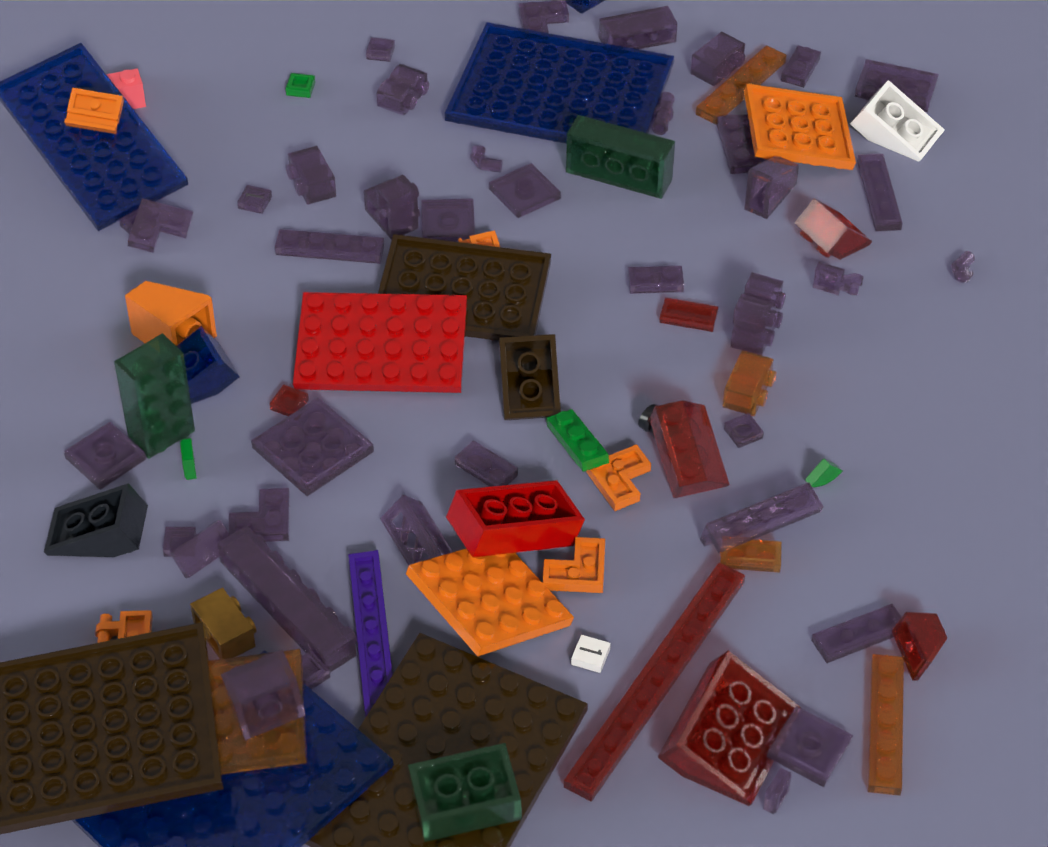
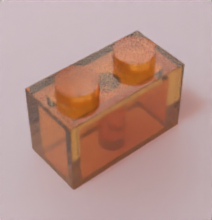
(749, 383)

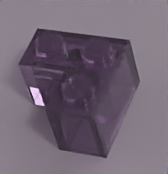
(394, 205)

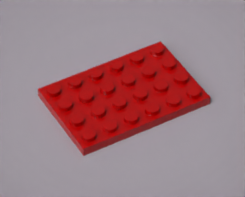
(381, 342)

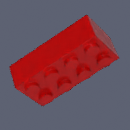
(514, 518)

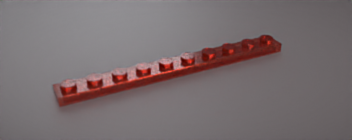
(653, 683)

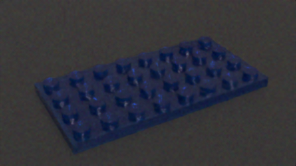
(99, 169)

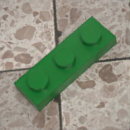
(577, 440)

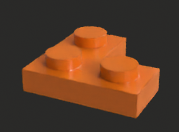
(614, 478)
(582, 573)

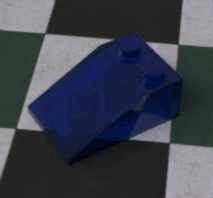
(206, 365)

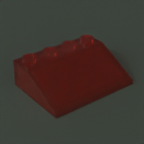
(728, 730)

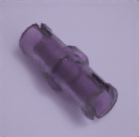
(663, 113)

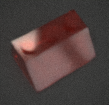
(688, 448)

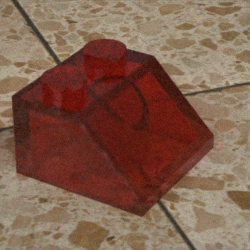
(830, 231)

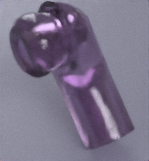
(483, 162)

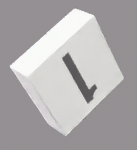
(590, 653)

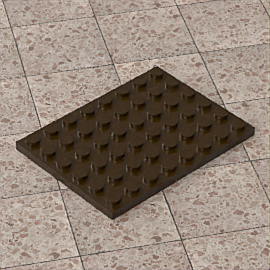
(445, 706)
(106, 728)

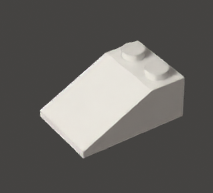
(897, 123)

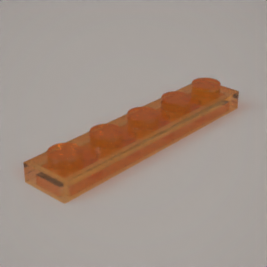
(731, 92)
(886, 725)

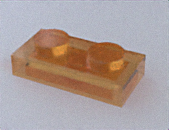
(754, 555)

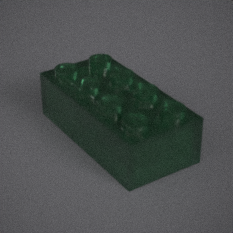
(620, 156)
(155, 395)

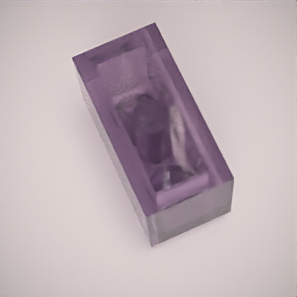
(718, 58)
(311, 175)

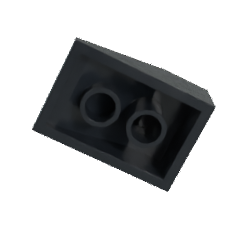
(98, 525)

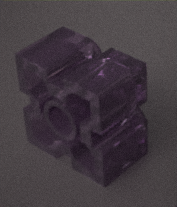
(758, 314)

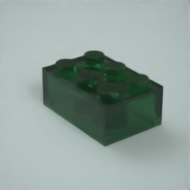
(465, 792)

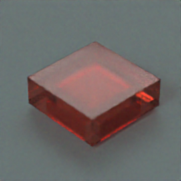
(288, 400)

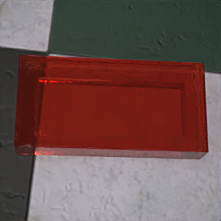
(689, 314)

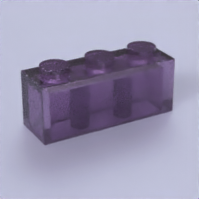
(639, 28)

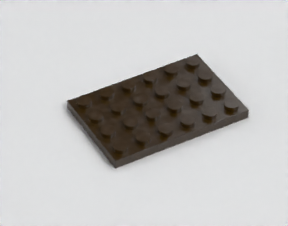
(500, 283)

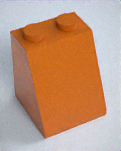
(169, 311)

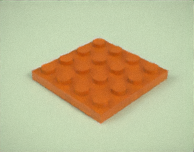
(799, 127)
(489, 598)

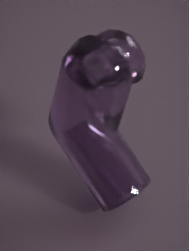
(961, 266)

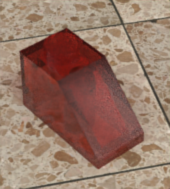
(919, 640)

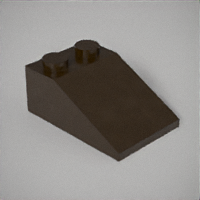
(529, 377)

